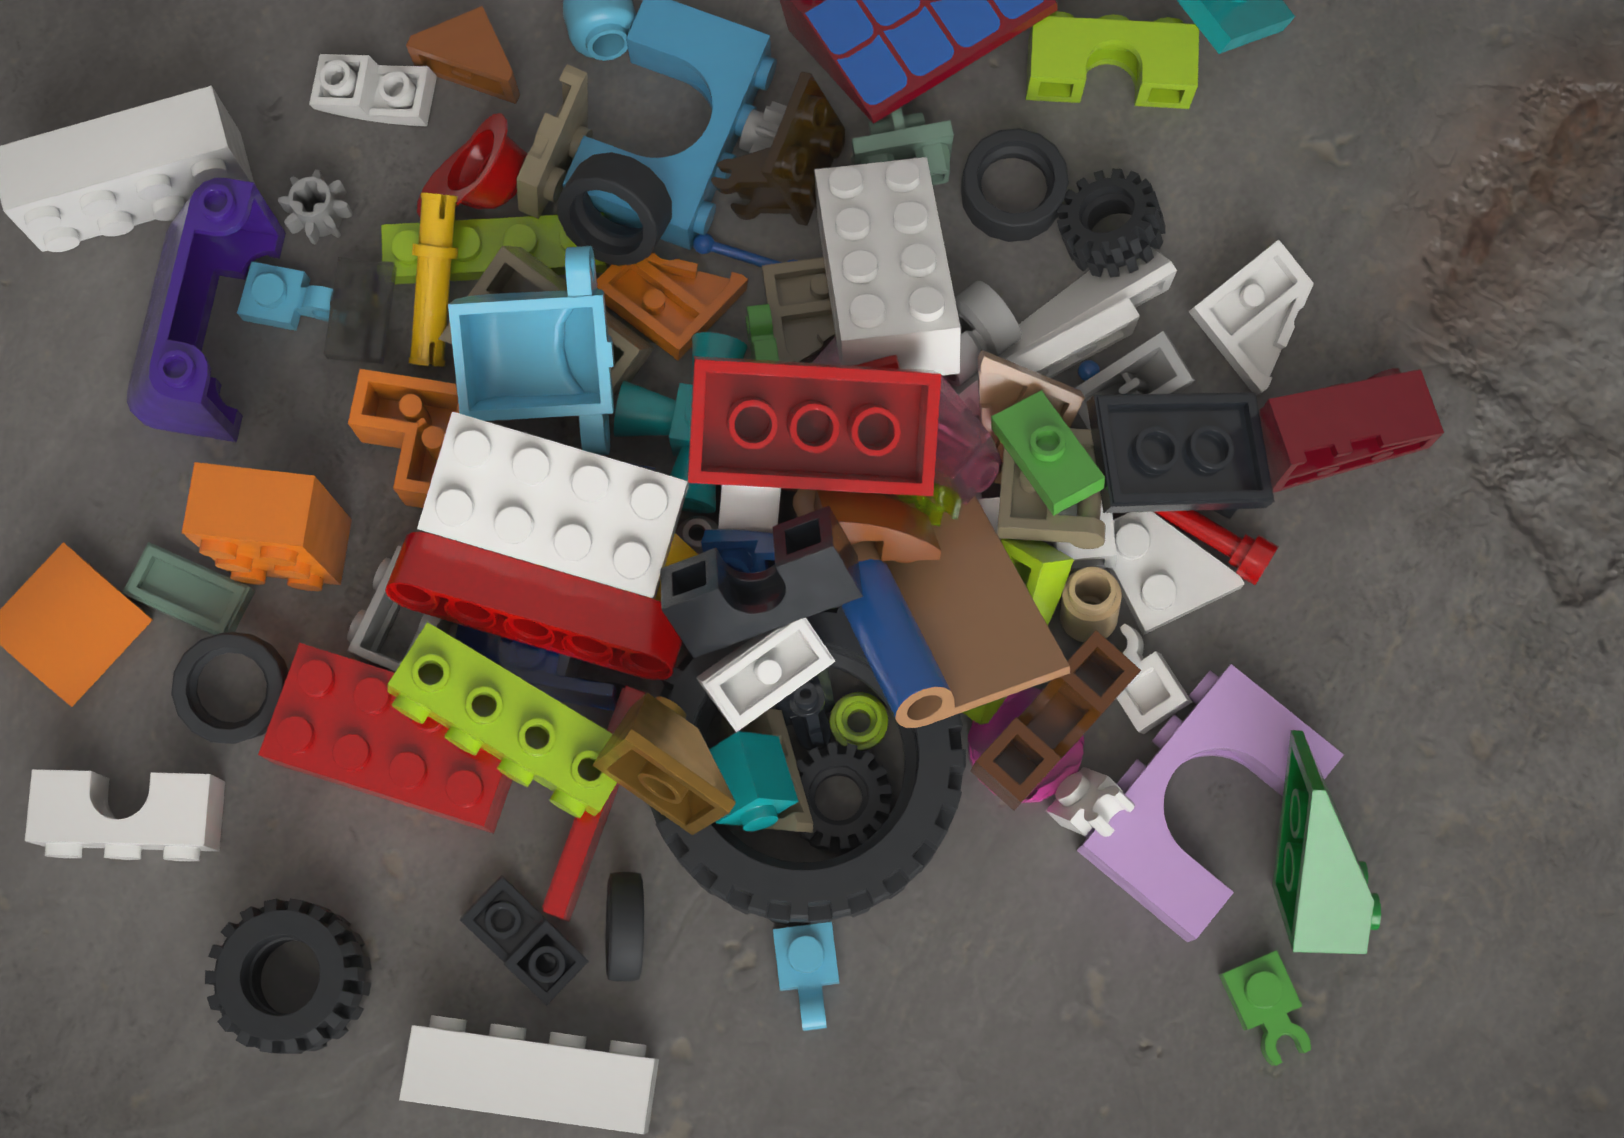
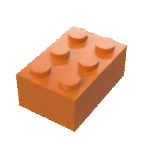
(267, 525)

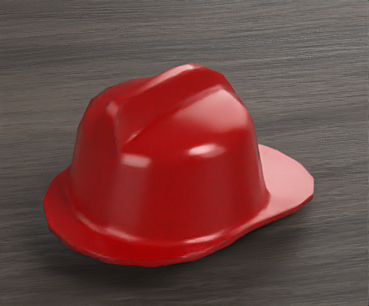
(482, 169)

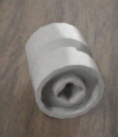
(984, 326)

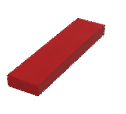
(583, 837)

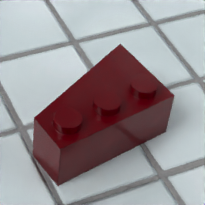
(1347, 426)

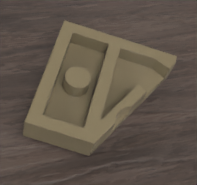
(555, 146)

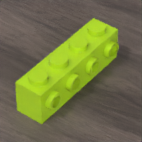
(505, 717)

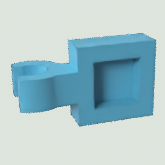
(280, 296)
(807, 963)

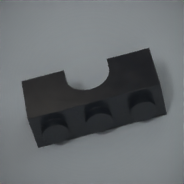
(722, 606)

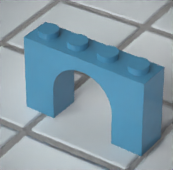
(728, 69)

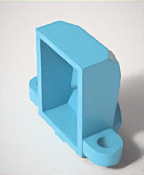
(538, 353)

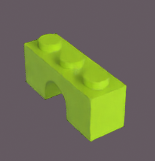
(1156, 55)

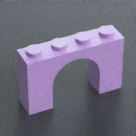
(1229, 721)

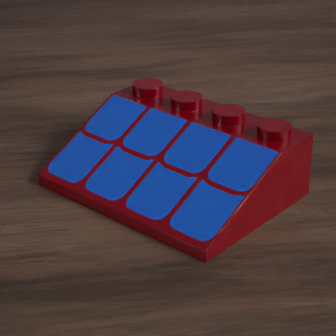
(902, 48)

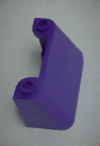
(211, 237)

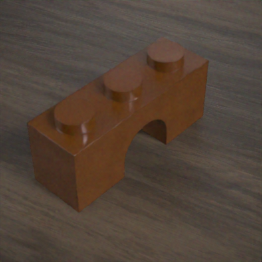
(1055, 721)

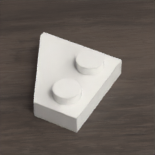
(1165, 571)

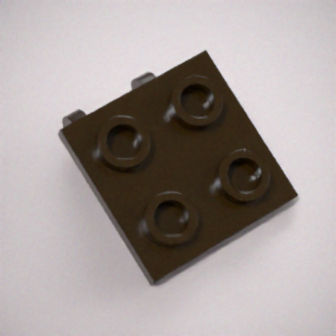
(784, 175)

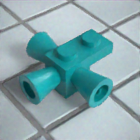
(652, 414)

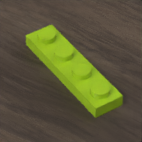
(479, 243)

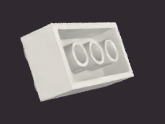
(119, 169)
(887, 265)
(553, 505)

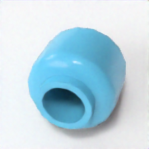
(599, 26)

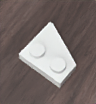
(1255, 313)

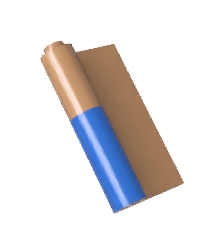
(948, 627)

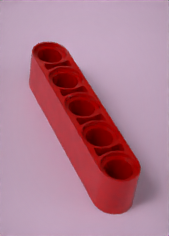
(534, 605)

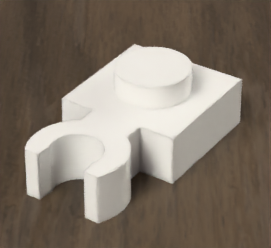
(1154, 691)
(1088, 802)

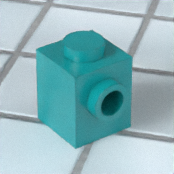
(756, 778)

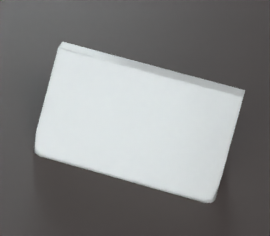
(765, 671)

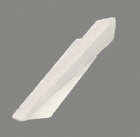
(1081, 321)

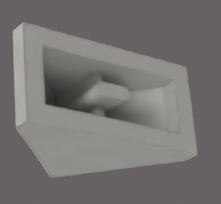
(1148, 369)

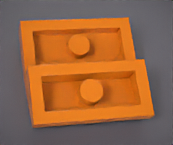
(69, 624)

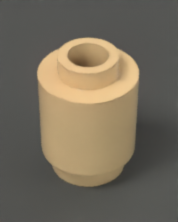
(1090, 603)

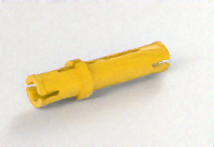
(432, 278)

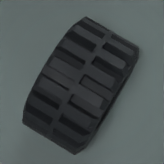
(240, 968)

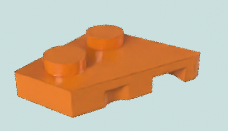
(669, 299)

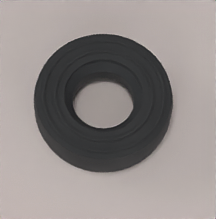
(624, 926)

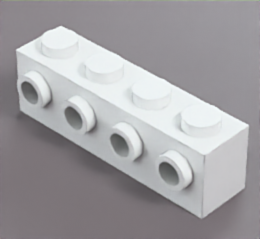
(530, 1078)

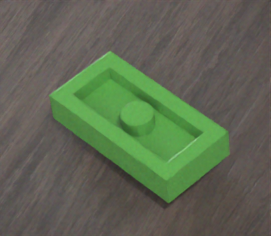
(1047, 452)

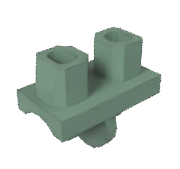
(907, 138)

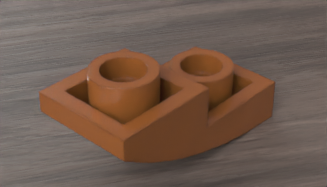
(895, 527)

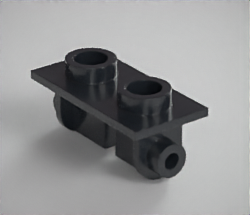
(807, 711)

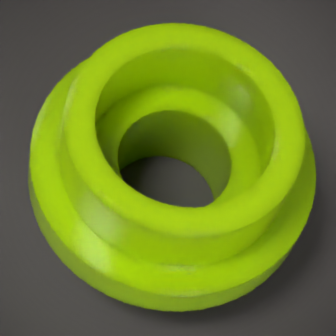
(861, 703)

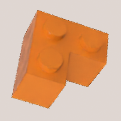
(406, 416)

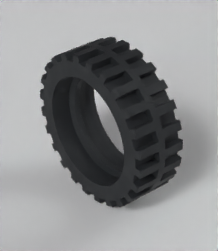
(853, 880)

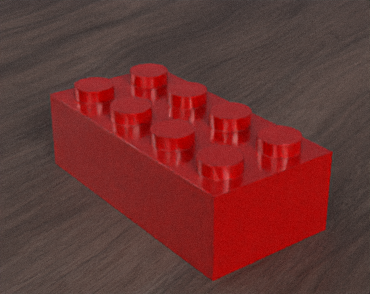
(813, 426)
(342, 728)

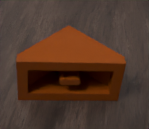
(466, 54)

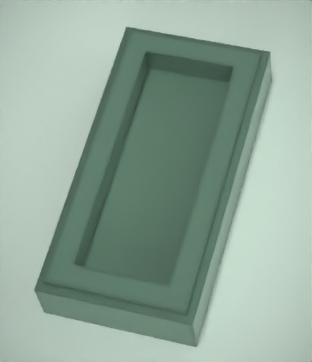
(188, 591)

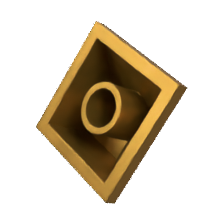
(666, 764)

